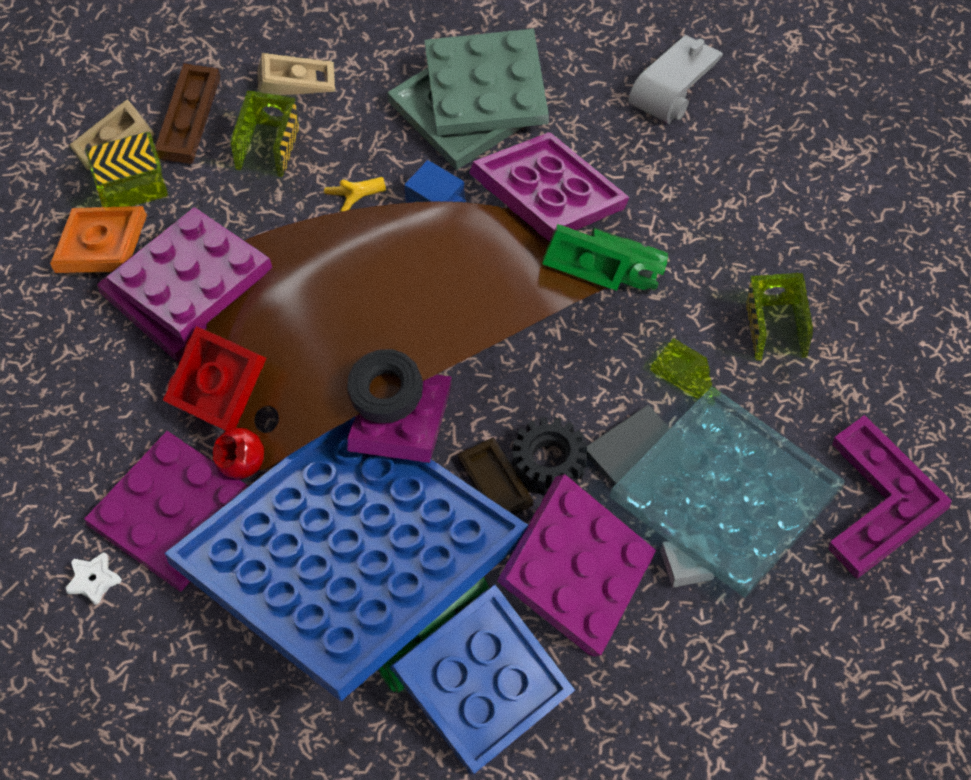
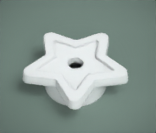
(92, 589)

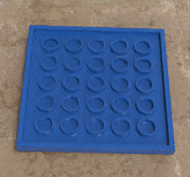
(345, 555)

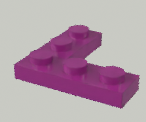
(909, 495)

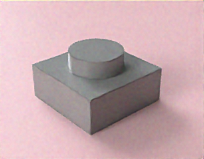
(682, 568)

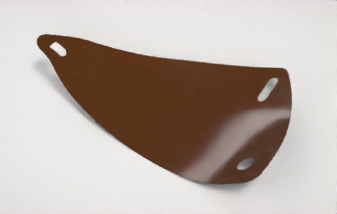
(383, 277)

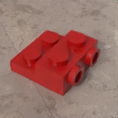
(214, 379)

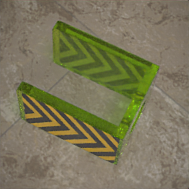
(253, 114)
(127, 171)
(794, 294)

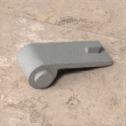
(665, 83)

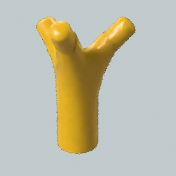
(356, 190)

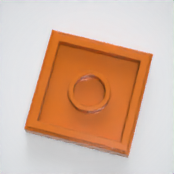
(98, 239)

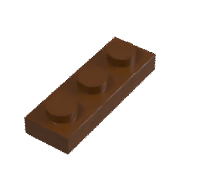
(187, 113)

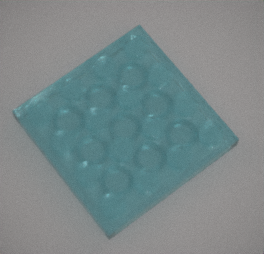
(727, 490)

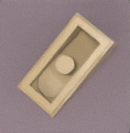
(293, 75)
(118, 124)

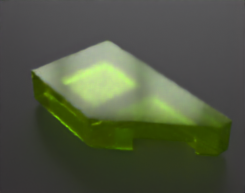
(683, 368)

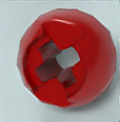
(238, 453)

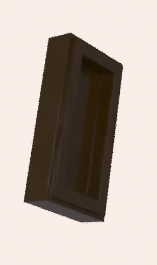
(495, 476)

